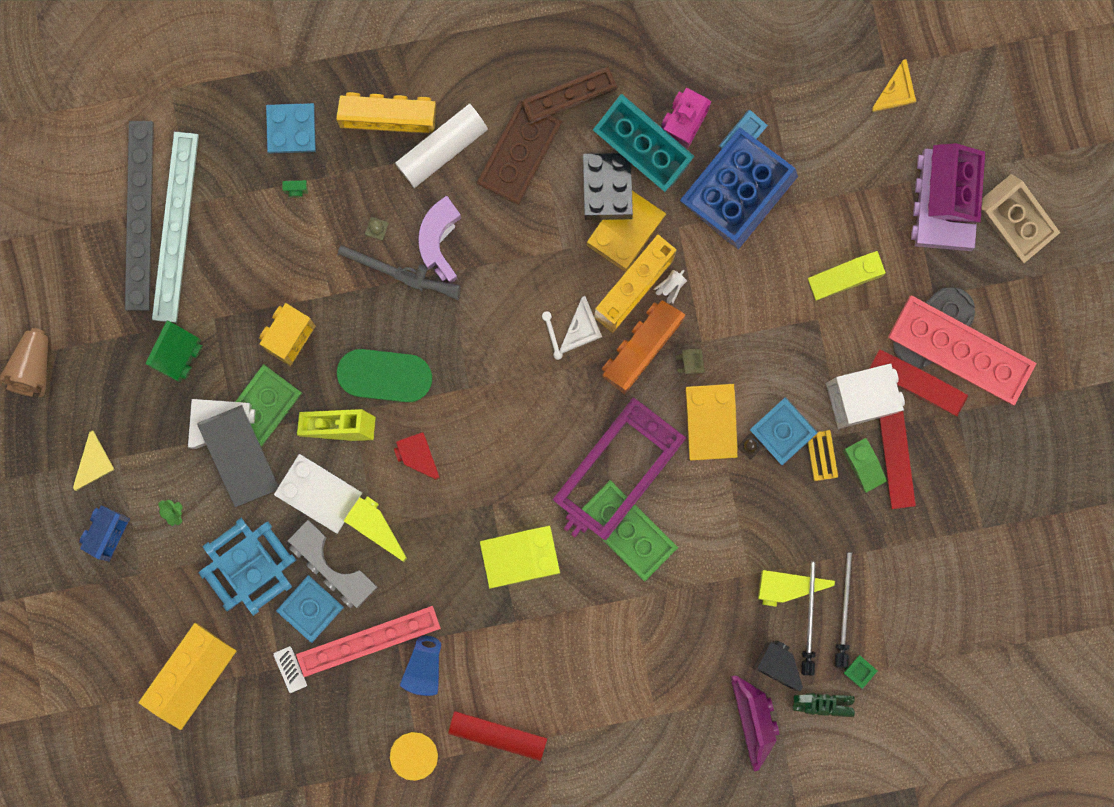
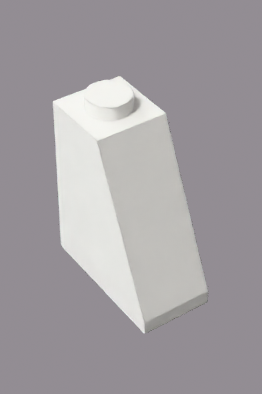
(206, 409)

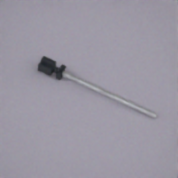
(842, 658)
(808, 665)

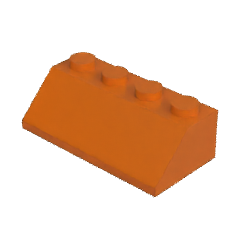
(643, 346)

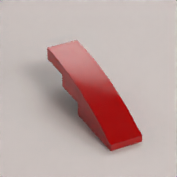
(923, 384)

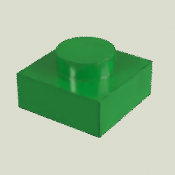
(295, 189)
(860, 672)

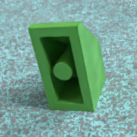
(865, 465)

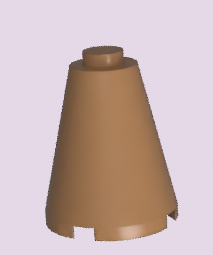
(28, 365)

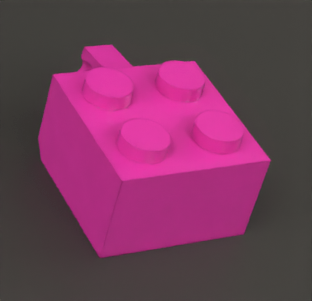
(687, 116)

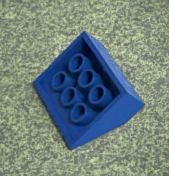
(739, 188)

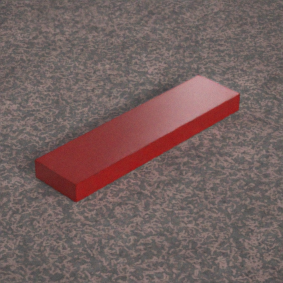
(897, 461)

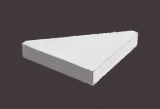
(582, 328)

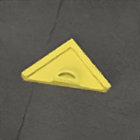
(93, 463)

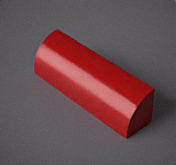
(497, 736)

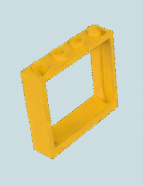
(635, 284)

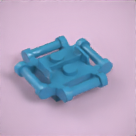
(247, 566)

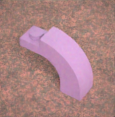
(434, 224)

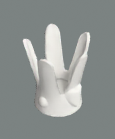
(671, 285)

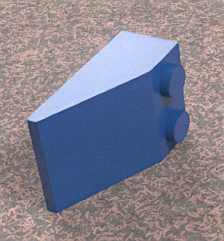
(104, 533)

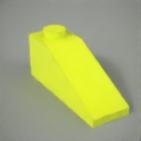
(847, 275)
(337, 425)
(371, 523)
(783, 587)

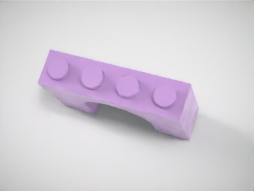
(932, 231)

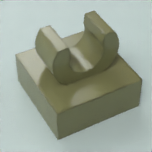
(692, 361)

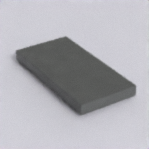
(238, 455)

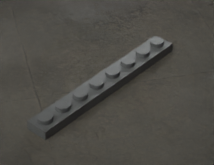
(139, 216)

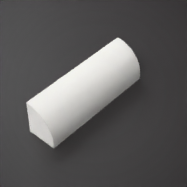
(441, 145)

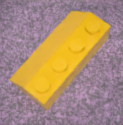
(386, 114)
(187, 676)

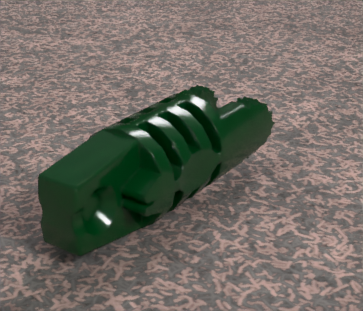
(824, 704)

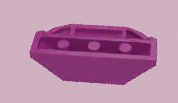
(756, 720)

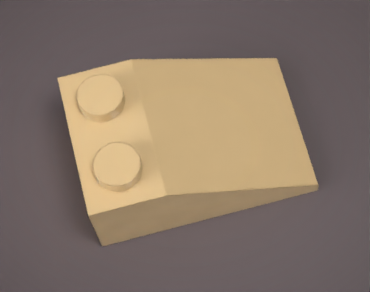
(1018, 218)

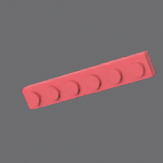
(368, 641)

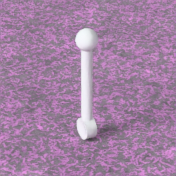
(546, 316)

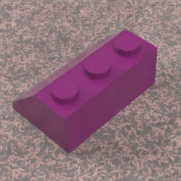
(956, 183)

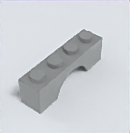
(310, 543)

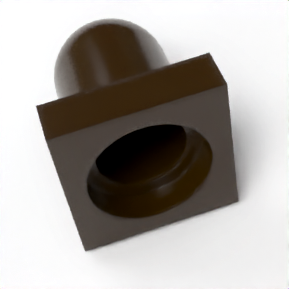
(750, 446)

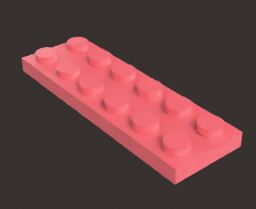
(962, 350)

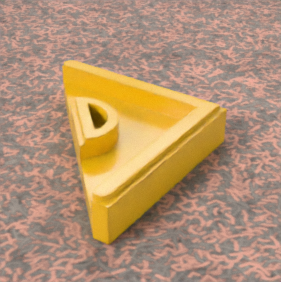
(898, 90)

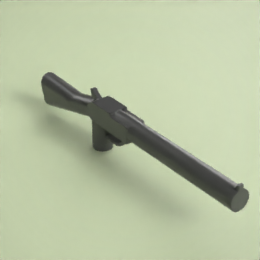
(414, 280)

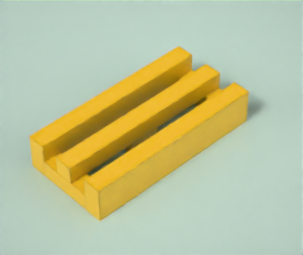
(816, 477)

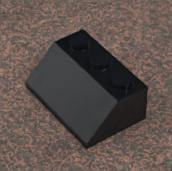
(779, 665)

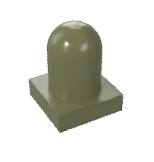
(376, 228)

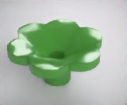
(171, 512)

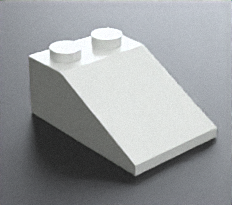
(317, 493)

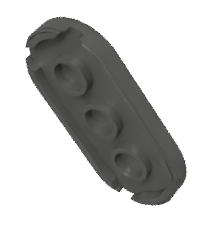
(950, 301)

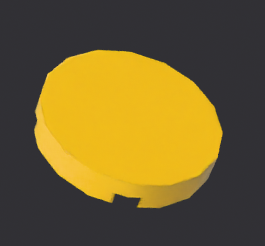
(413, 756)

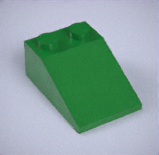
(174, 352)

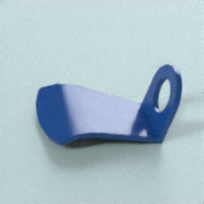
(423, 669)

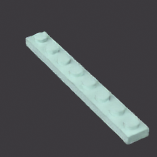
(175, 227)

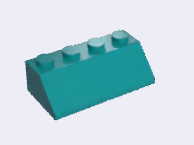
(643, 143)

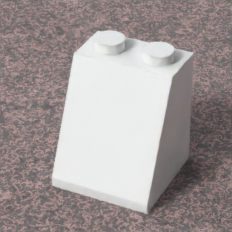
(865, 395)

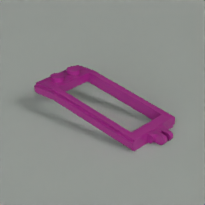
(650, 426)

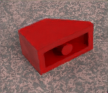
(417, 455)

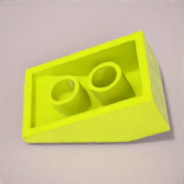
(520, 557)

